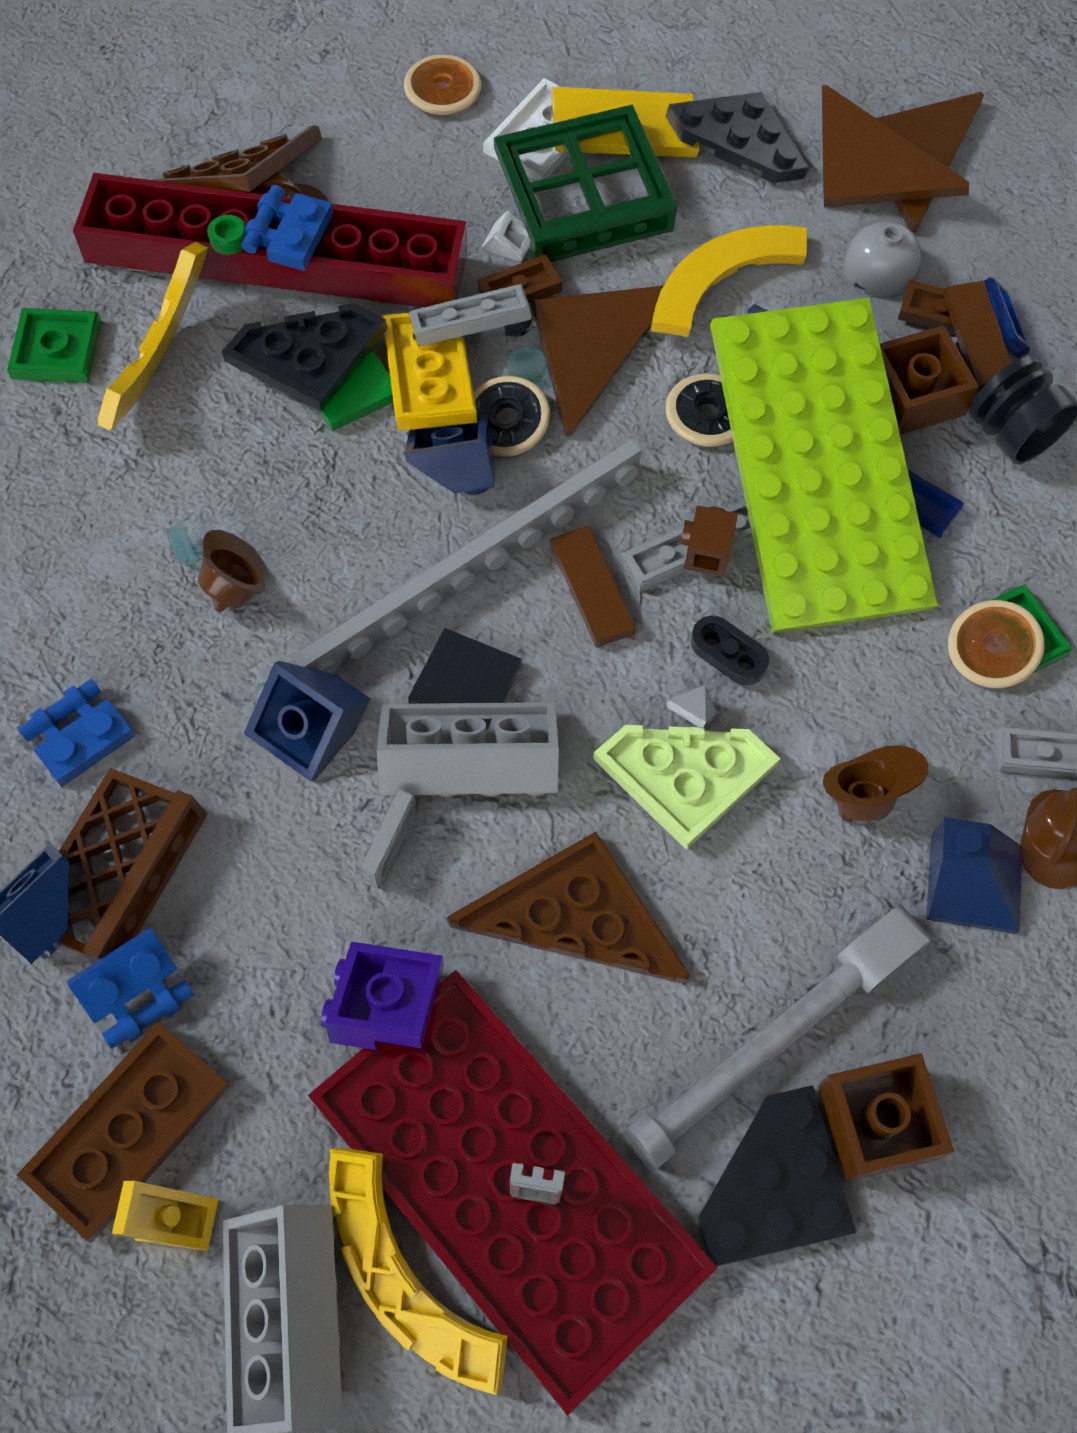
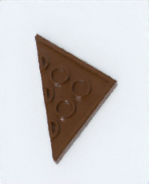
(937, 131)
(873, 162)
(245, 169)
(589, 341)
(578, 909)

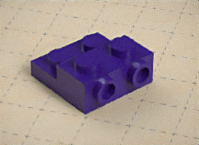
(382, 996)

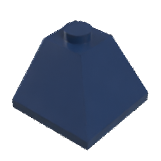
(455, 455)
(305, 716)
(974, 876)
(36, 906)

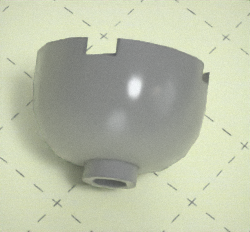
(883, 259)

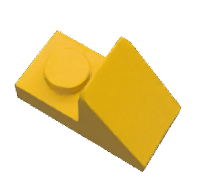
(165, 1216)

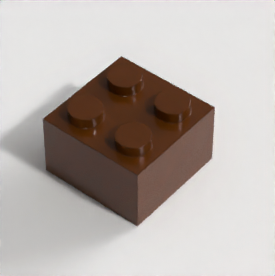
(927, 379)
(884, 1117)

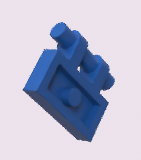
(298, 232)
(82, 742)
(123, 976)

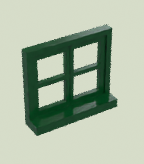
(602, 224)

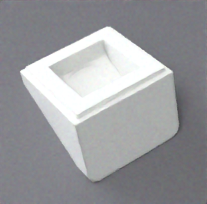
(508, 238)

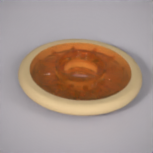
(442, 101)
(990, 669)

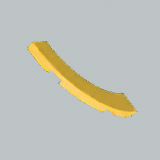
(717, 261)
(134, 379)
(392, 1289)

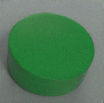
(226, 234)

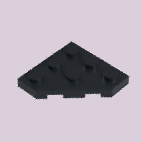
(740, 132)
(307, 352)
(777, 1185)

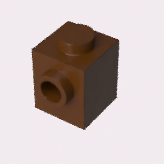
(709, 540)

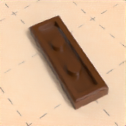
(977, 330)
(592, 586)

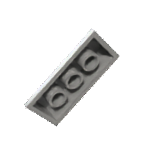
(450, 752)
(281, 1321)

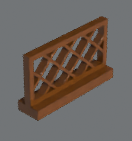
(146, 873)

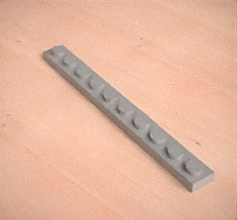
(461, 568)

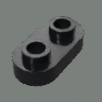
(732, 649)

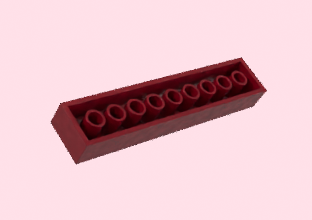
(358, 256)

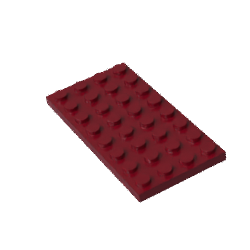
(561, 1280)

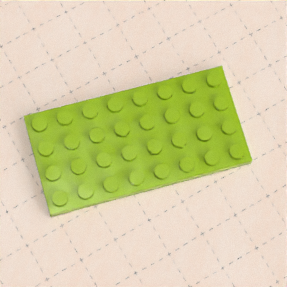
(822, 465)

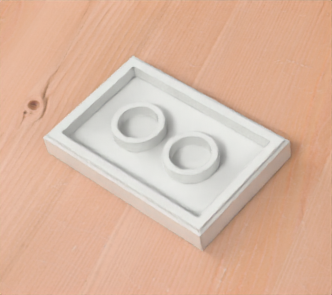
(531, 113)

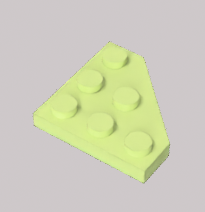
(686, 773)

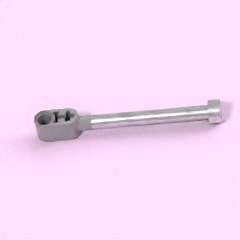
(863, 964)

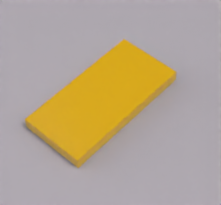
(649, 106)
(427, 381)

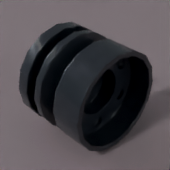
(1024, 409)

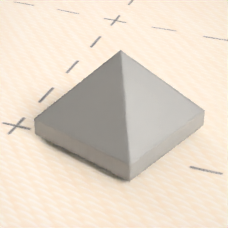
(694, 706)

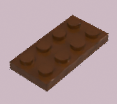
(123, 1131)

